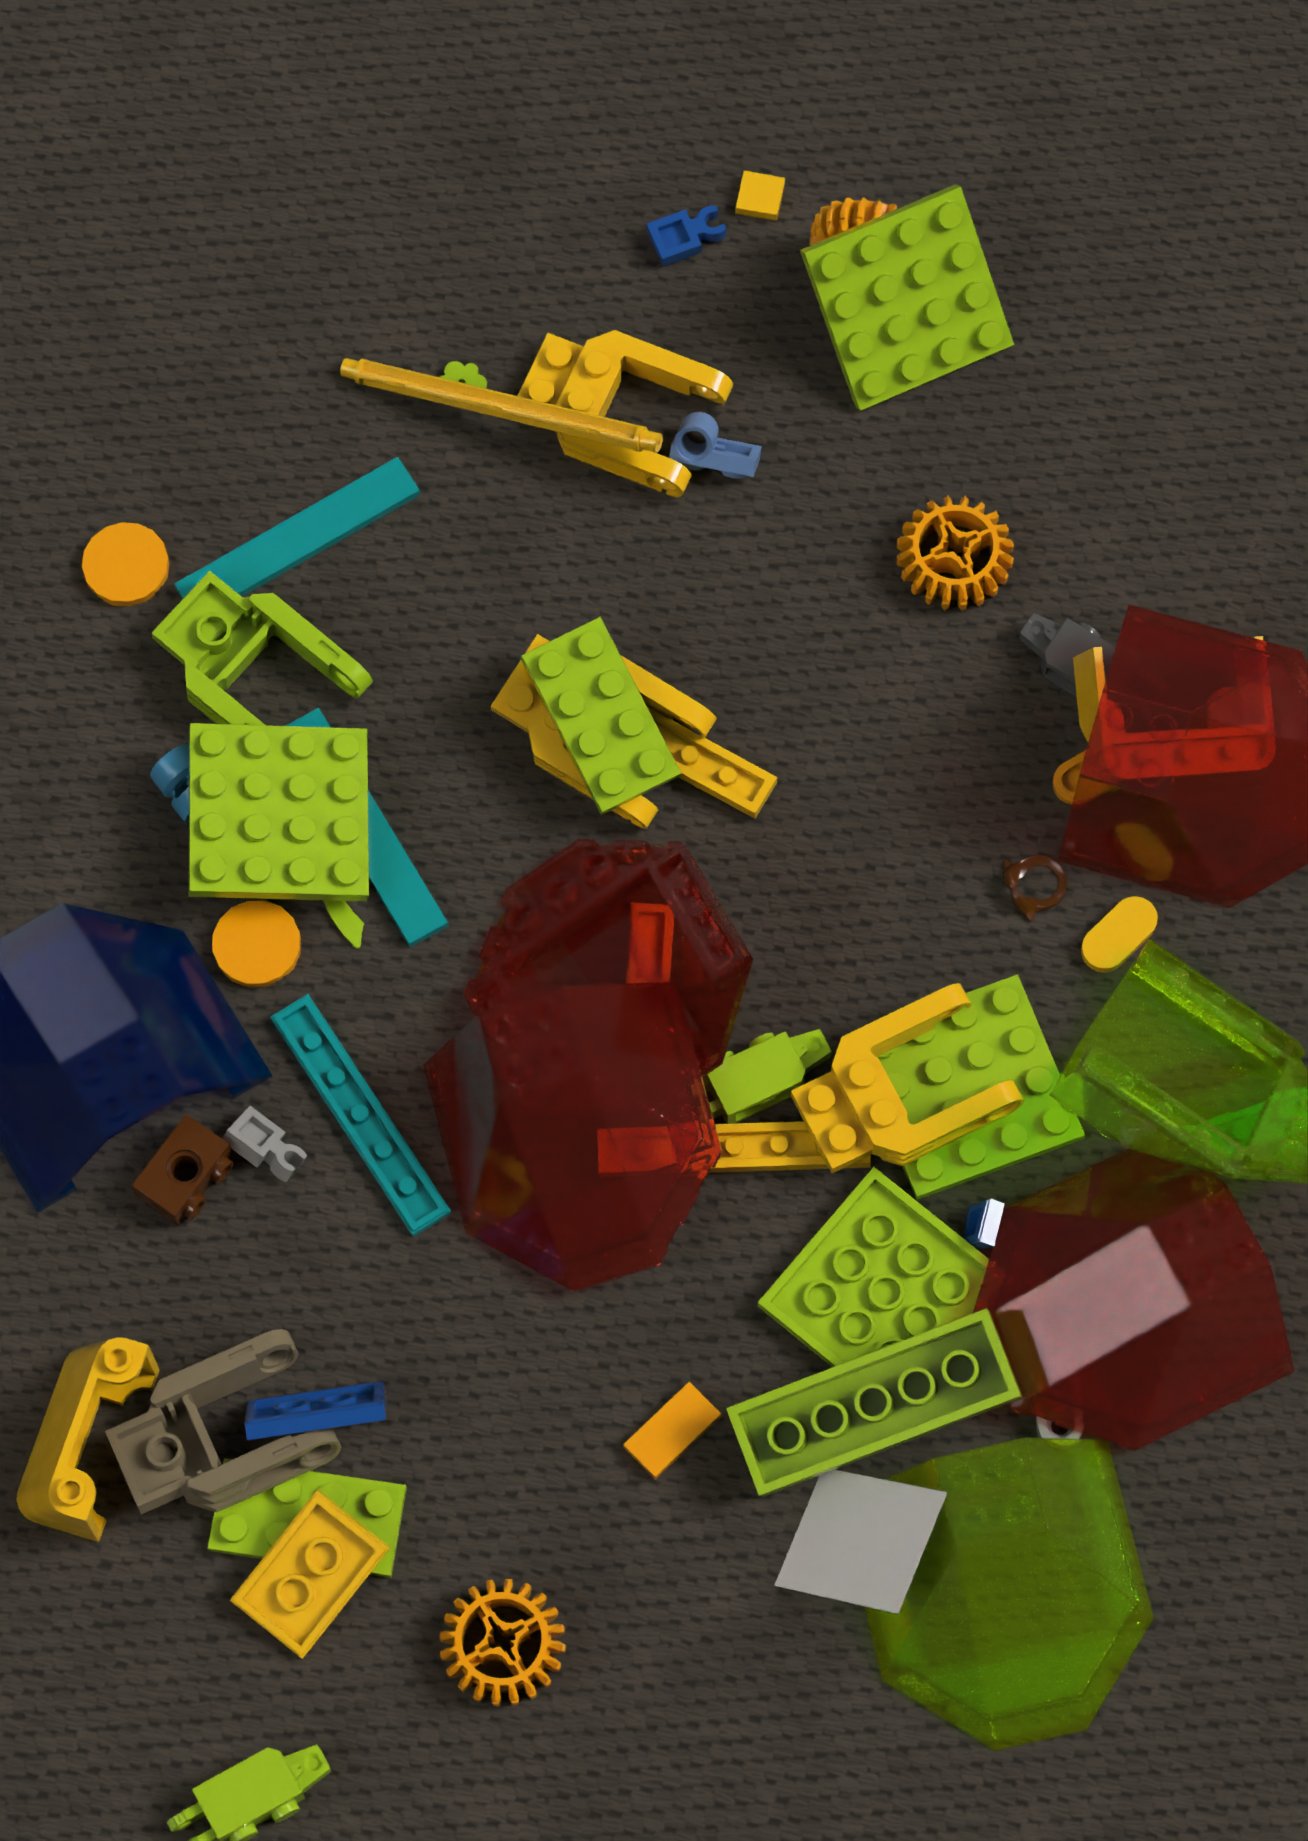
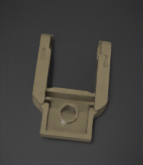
(172, 1455)

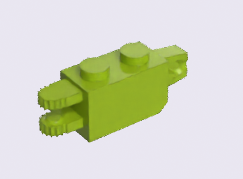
(763, 1073)
(252, 1793)

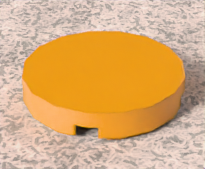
(125, 564)
(256, 943)

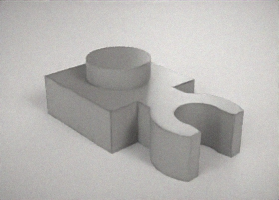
(260, 1140)

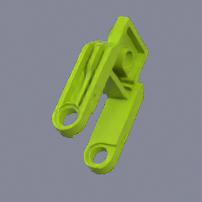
(223, 633)

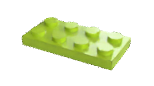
(600, 715)
(258, 1522)

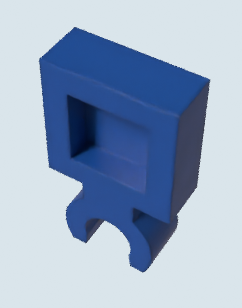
(680, 237)

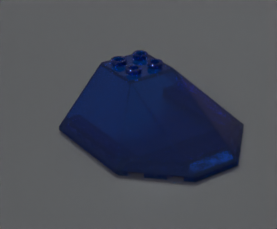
(100, 1033)

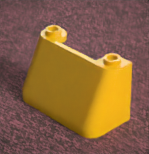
(52, 1486)

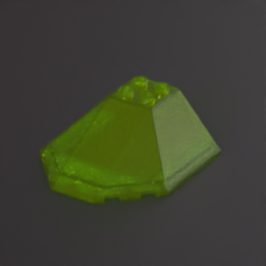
(1191, 1075)
(1020, 1592)

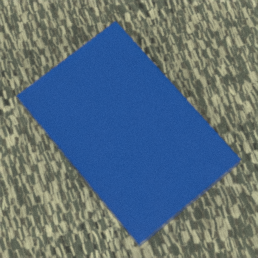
(315, 1410)

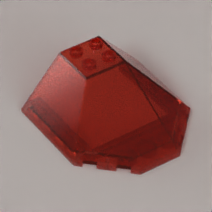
(1195, 763)
(619, 920)
(576, 1128)
(1133, 1300)

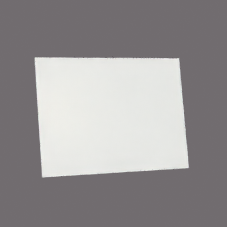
(861, 1540)

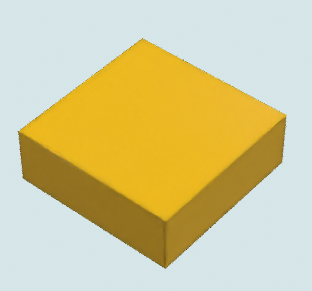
(760, 195)

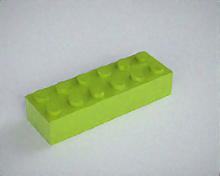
(874, 1403)

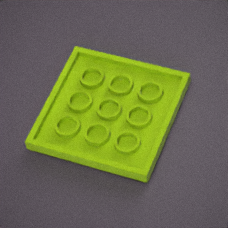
(907, 297)
(278, 812)
(966, 1055)
(875, 1276)

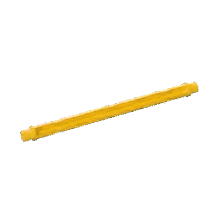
(502, 405)

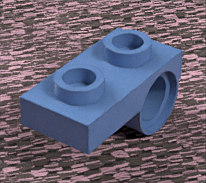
(730, 457)

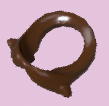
(1027, 905)

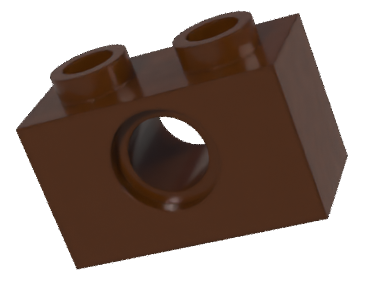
(186, 1145)

